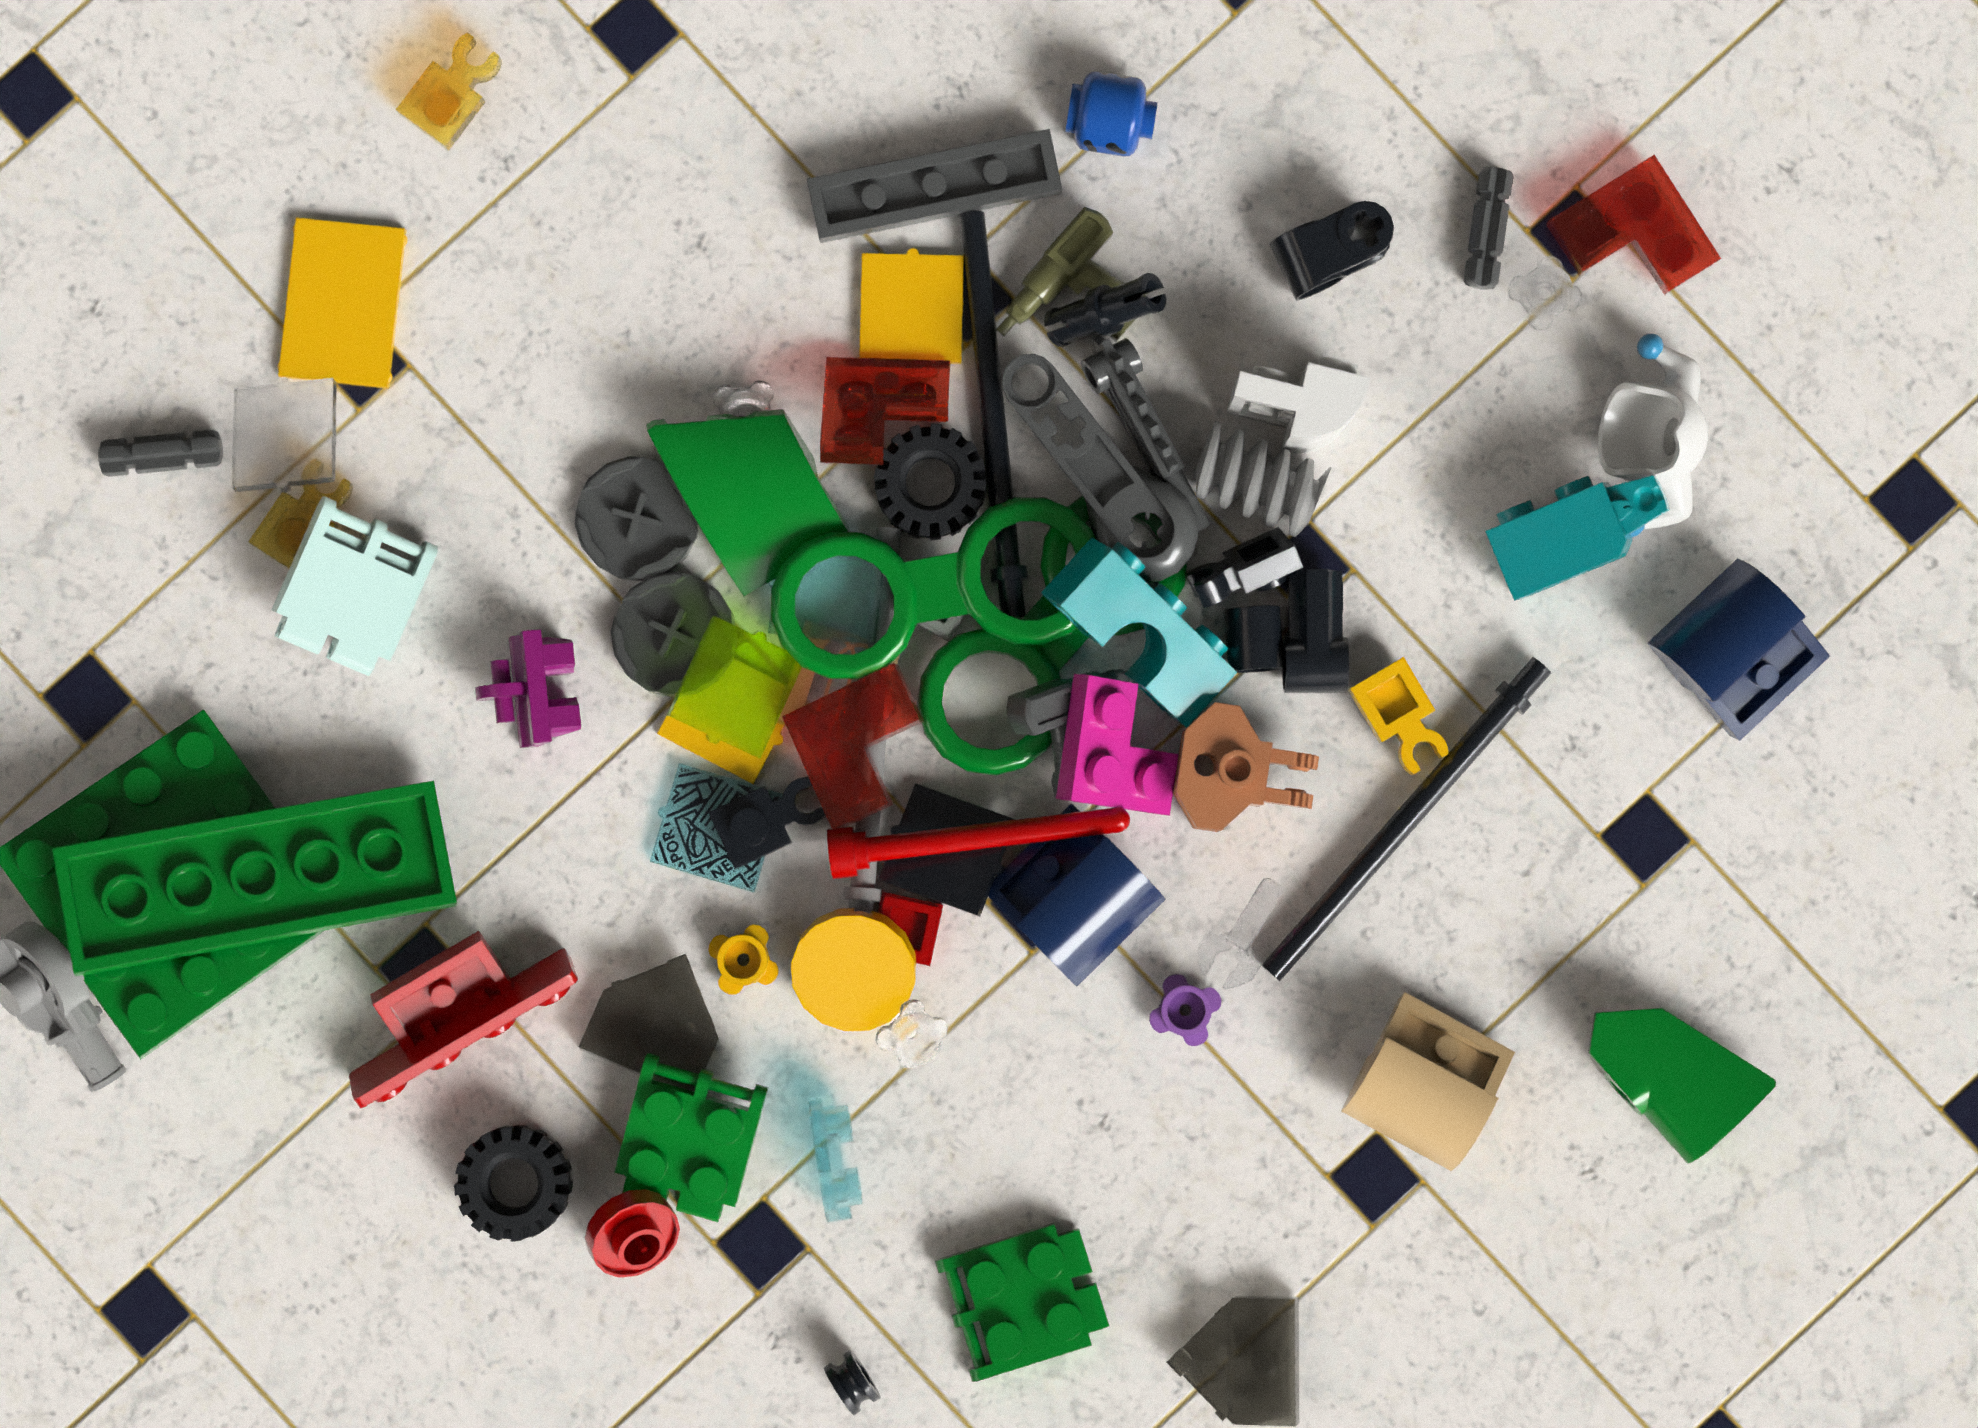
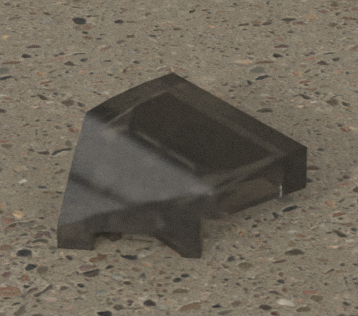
(655, 1015)
(1247, 1361)

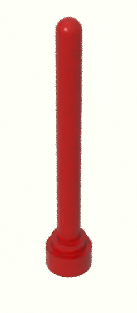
(854, 850)

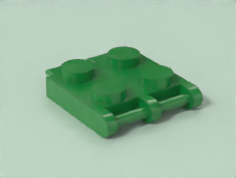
(689, 1138)
(1024, 1299)

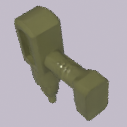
(1065, 264)

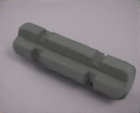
(1488, 228)
(160, 453)

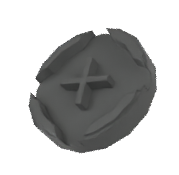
(634, 519)
(663, 627)

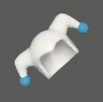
(1657, 430)

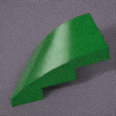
(748, 489)

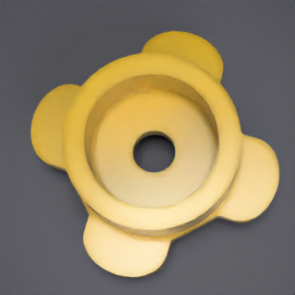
(758, 969)

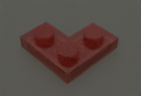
(1640, 211)
(867, 393)
(835, 740)

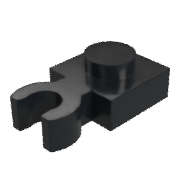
(1252, 566)
(756, 824)

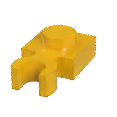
(1394, 705)

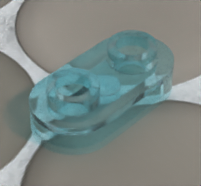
(838, 1184)

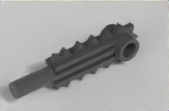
(1115, 370)

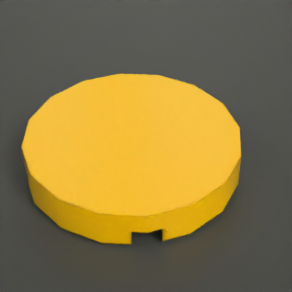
(853, 969)

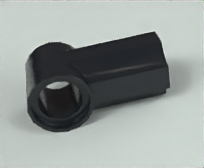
(1315, 645)

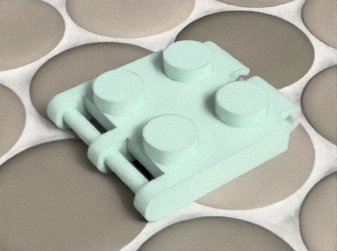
(350, 589)

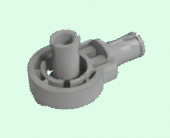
(50, 1000)

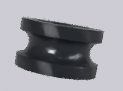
(852, 1382)

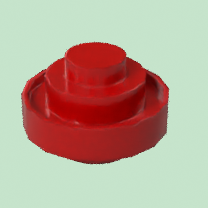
(632, 1233)

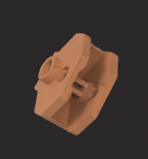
(1238, 769)

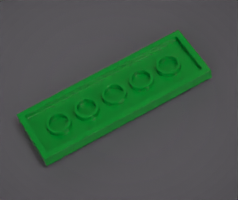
(253, 878)

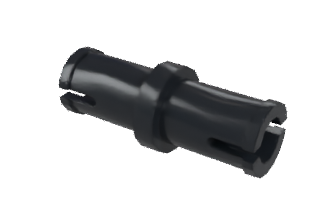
(1105, 310)

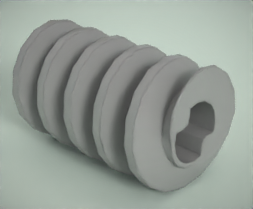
(1258, 480)

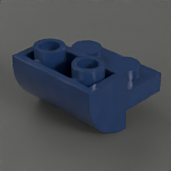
(1740, 647)
(1075, 899)

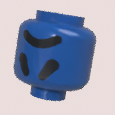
(1110, 113)

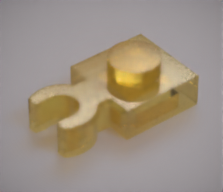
(443, 99)
(288, 520)

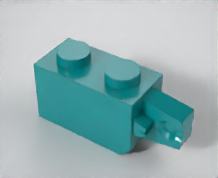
(1573, 534)

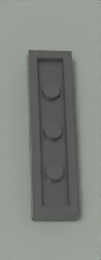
(934, 186)

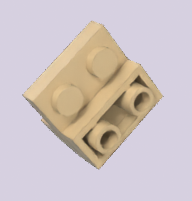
(1429, 1082)

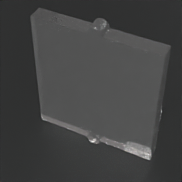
(284, 435)

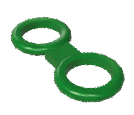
(921, 588)
(1041, 661)

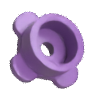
(1202, 1004)

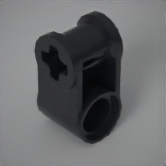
(1323, 253)

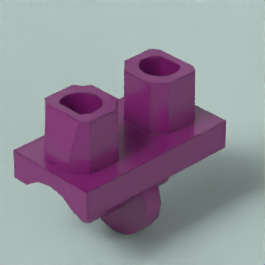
(536, 715)

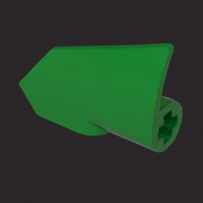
(1676, 1077)

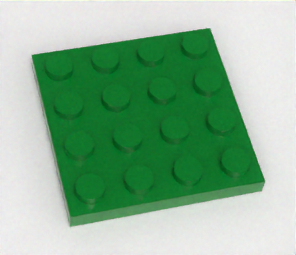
(171, 783)

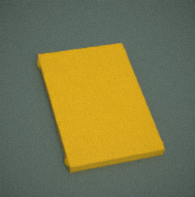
(342, 302)

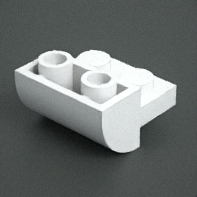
(1311, 410)

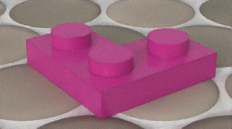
(1097, 752)

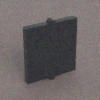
(950, 878)

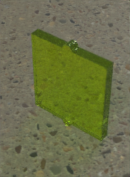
(735, 687)

